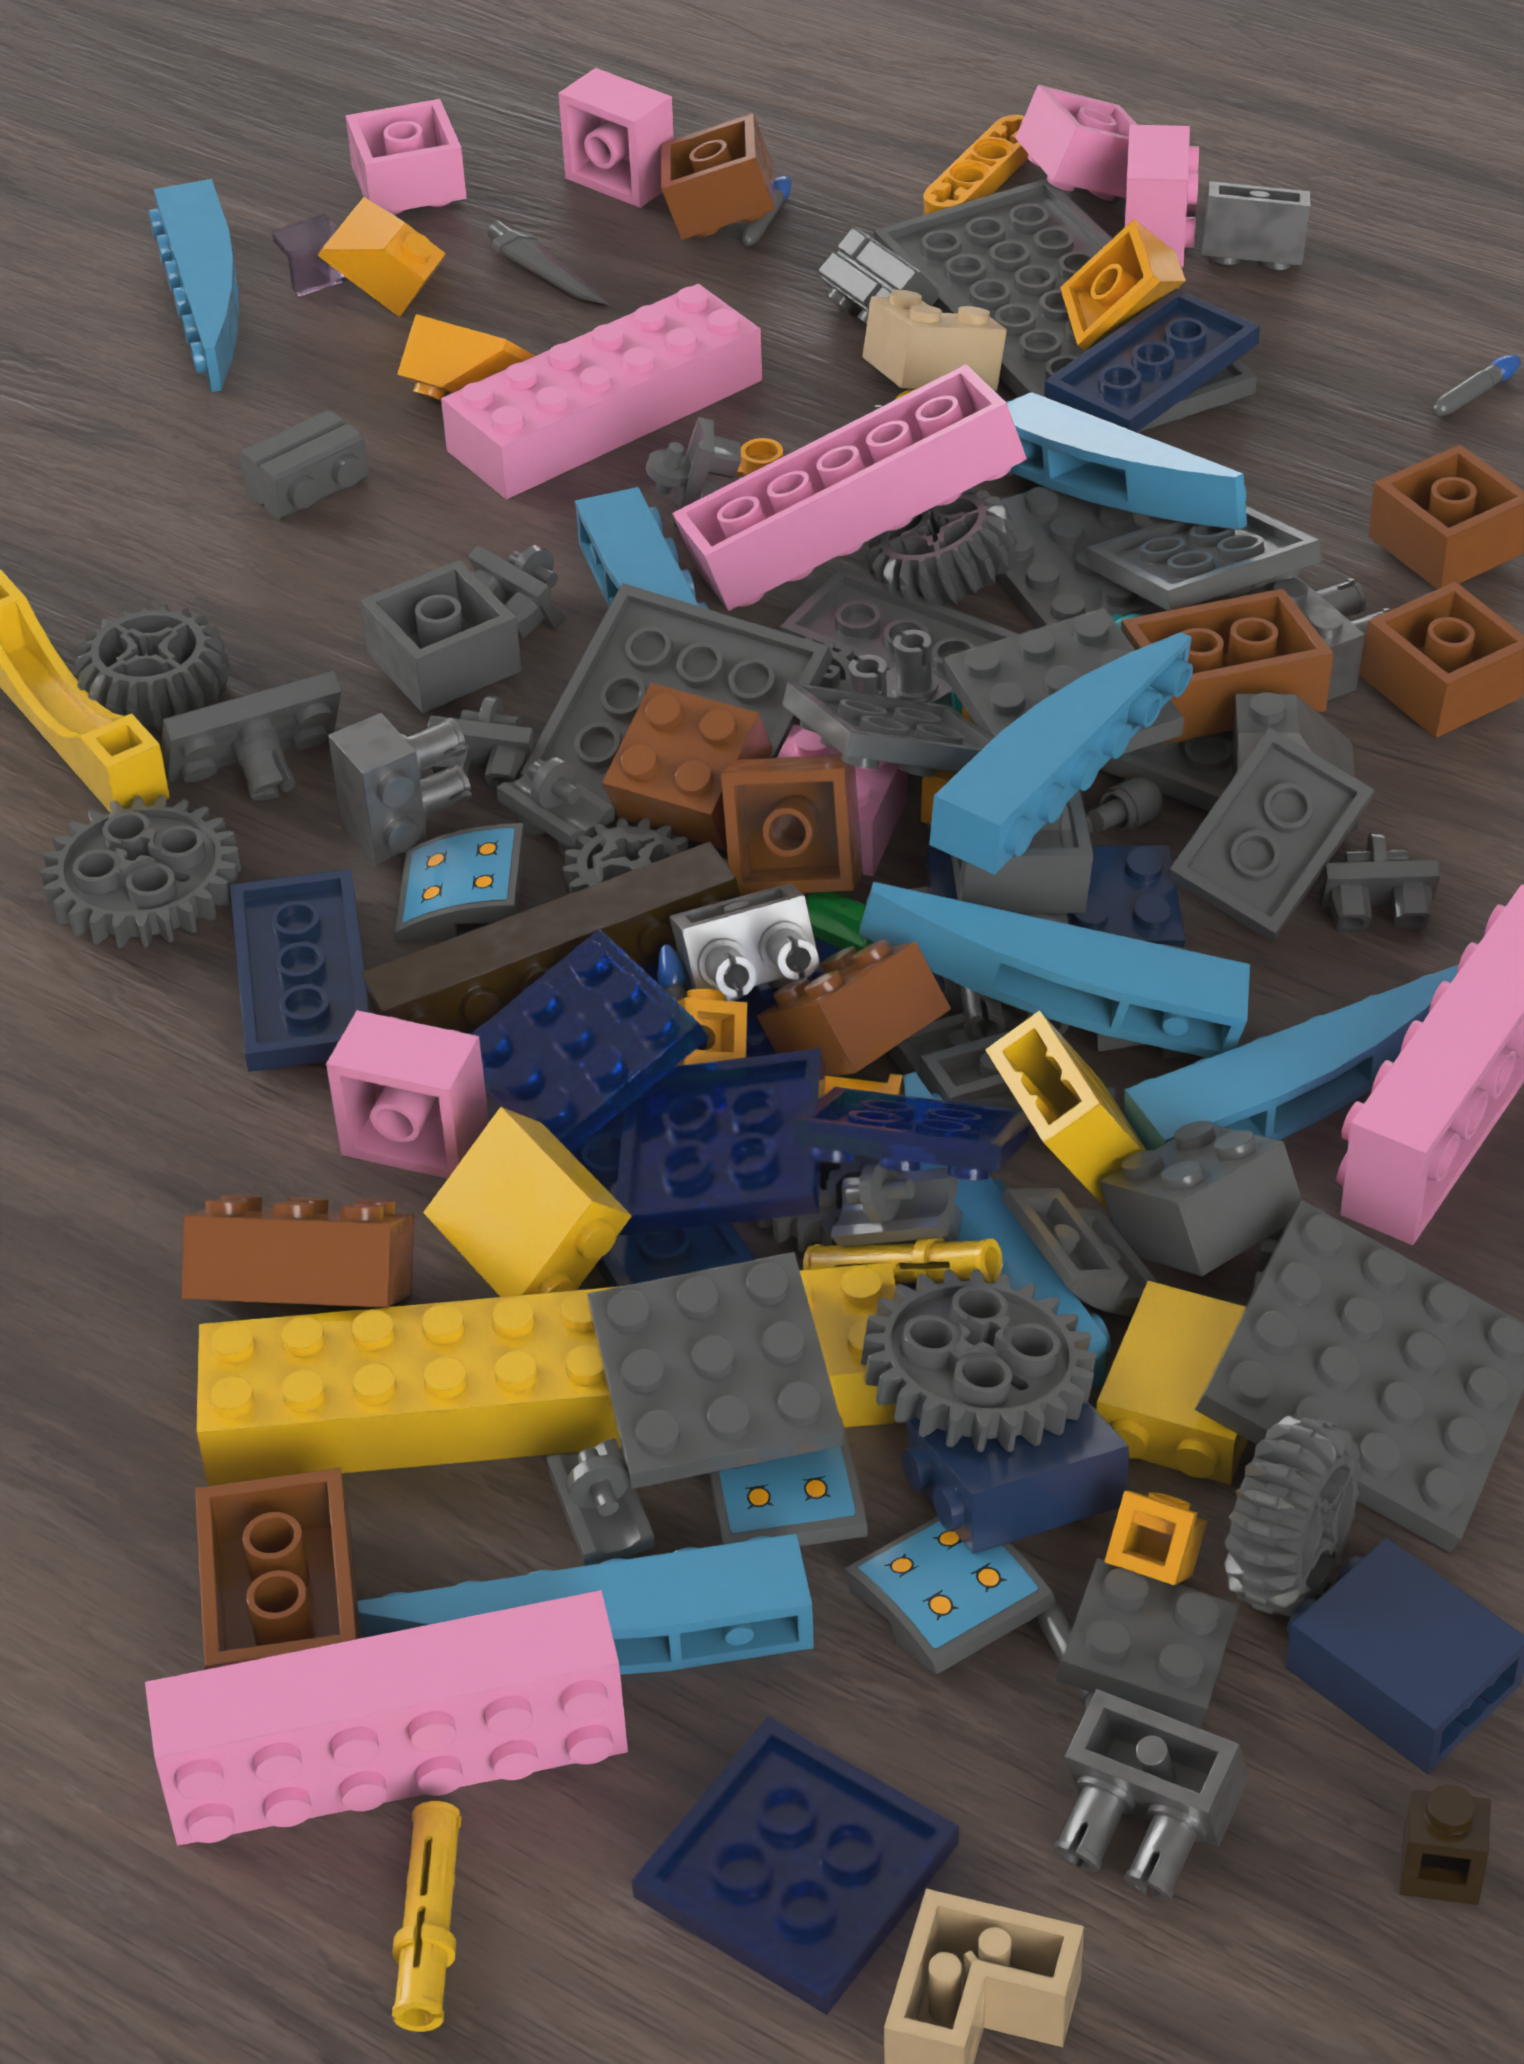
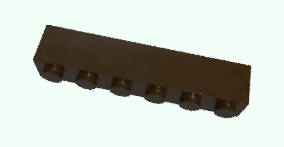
(482, 971)

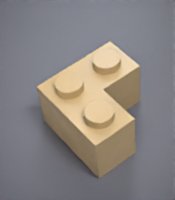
(921, 343)
(980, 1970)

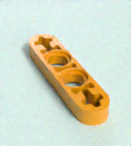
(979, 168)

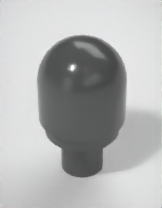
(1127, 805)

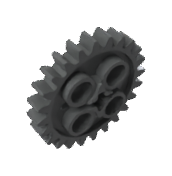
(141, 871)
(978, 1360)

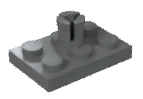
(252, 733)
(1271, 834)

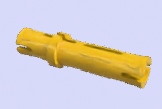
(957, 1256)
(425, 1941)

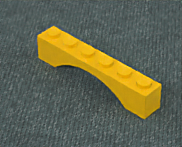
(103, 748)

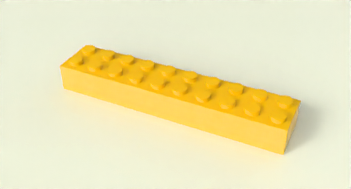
(456, 1380)

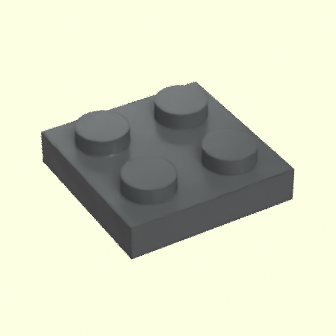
(1148, 1642)

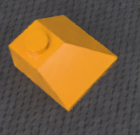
(382, 255)
(1120, 283)
(448, 357)

